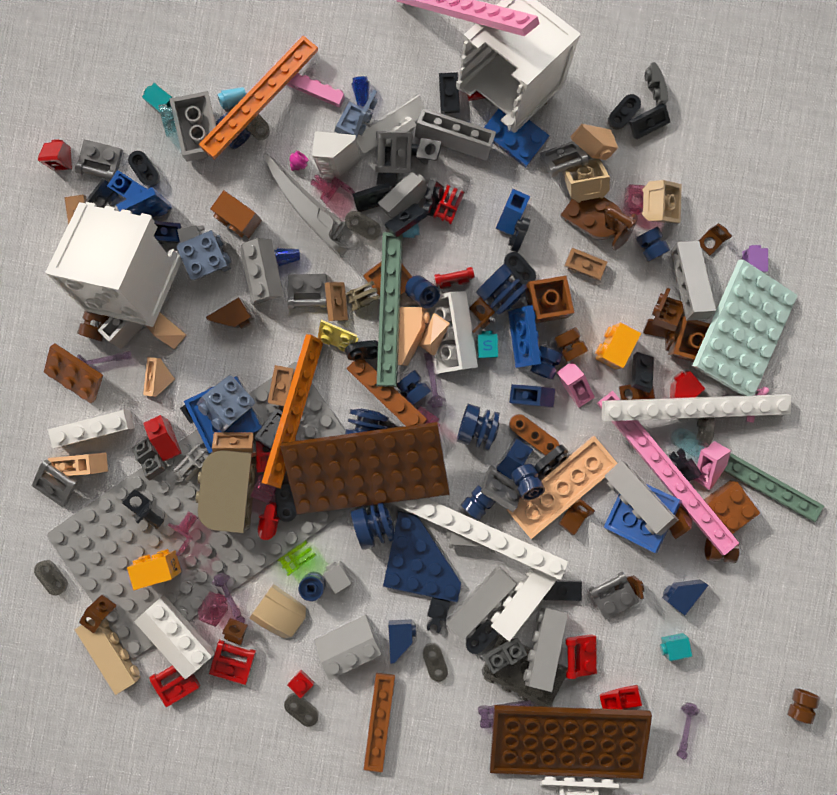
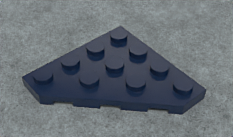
(418, 563)

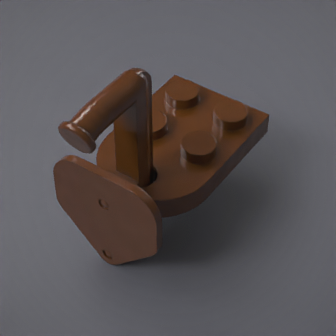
(595, 215)

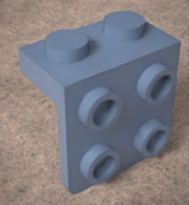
(354, 117)
(204, 255)
(225, 403)

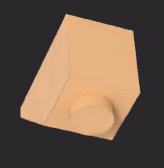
(595, 141)

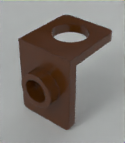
(718, 234)
(484, 318)
(655, 330)
(637, 394)
(575, 516)
(636, 585)
(98, 612)
(235, 631)

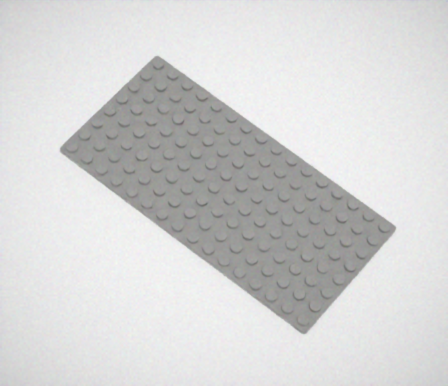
(106, 539)

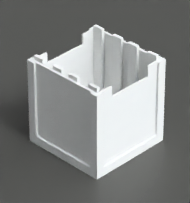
(517, 69)
(114, 264)

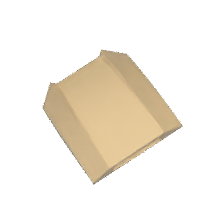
(587, 181)
(662, 201)
(279, 613)

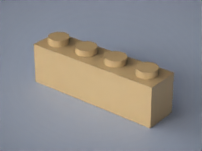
(109, 656)

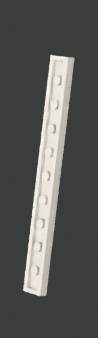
(696, 407)
(486, 535)

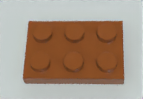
(73, 373)

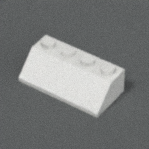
(335, 153)
(457, 346)
(174, 637)

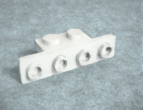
(397, 121)
(570, 787)

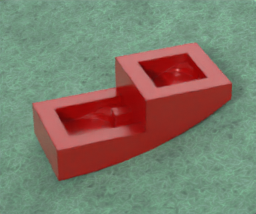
(621, 698)

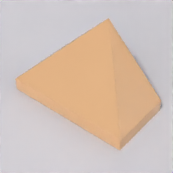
(167, 331)
(434, 334)
(156, 377)

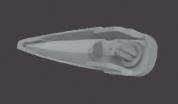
(316, 216)

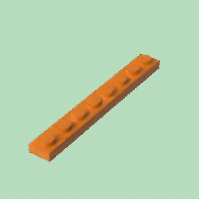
(258, 97)
(293, 409)

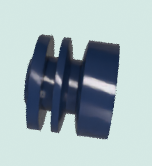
(501, 289)
(366, 421)
(478, 427)
(372, 525)

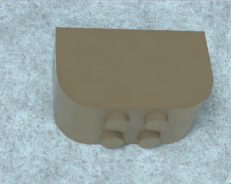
(226, 490)

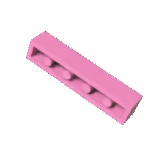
(317, 90)

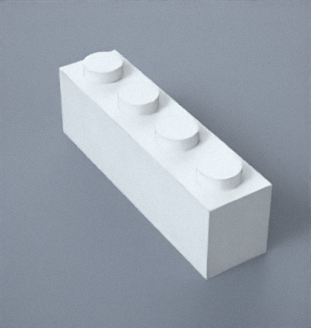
(91, 428)
(523, 603)

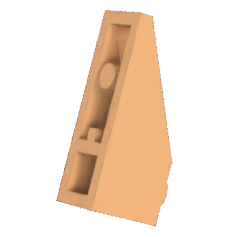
(411, 330)
(81, 464)

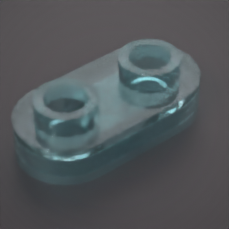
(166, 116)
(688, 442)

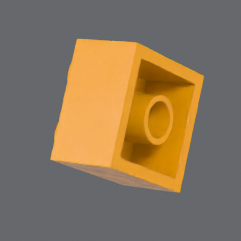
(617, 346)
(154, 570)

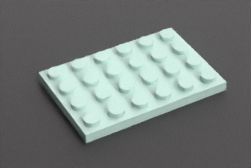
(745, 329)

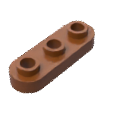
(527, 429)

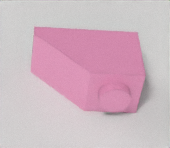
(575, 384)
(712, 464)

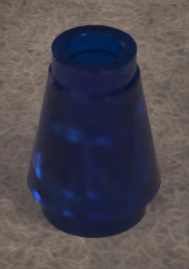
(361, 89)
(286, 256)

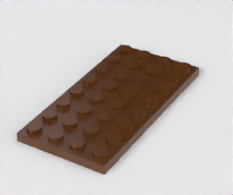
(366, 468)
(569, 741)

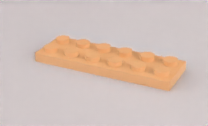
(564, 486)

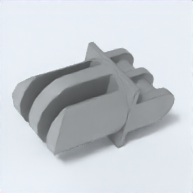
(194, 461)

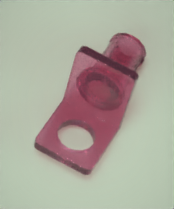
(329, 188)
(183, 529)

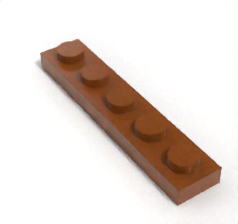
(386, 395)
(379, 722)

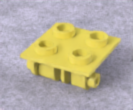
(335, 336)

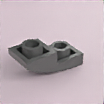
(656, 80)
(148, 458)
(504, 654)

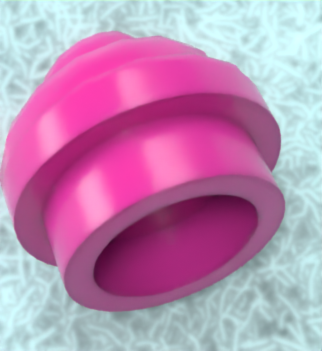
(298, 161)

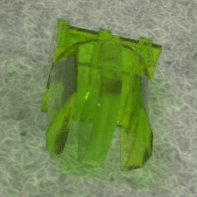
(295, 558)

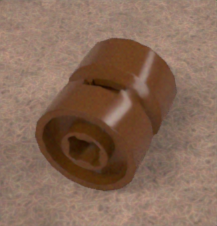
(91, 331)
(566, 339)
(713, 554)
(803, 706)

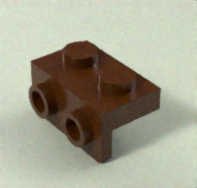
(667, 311)

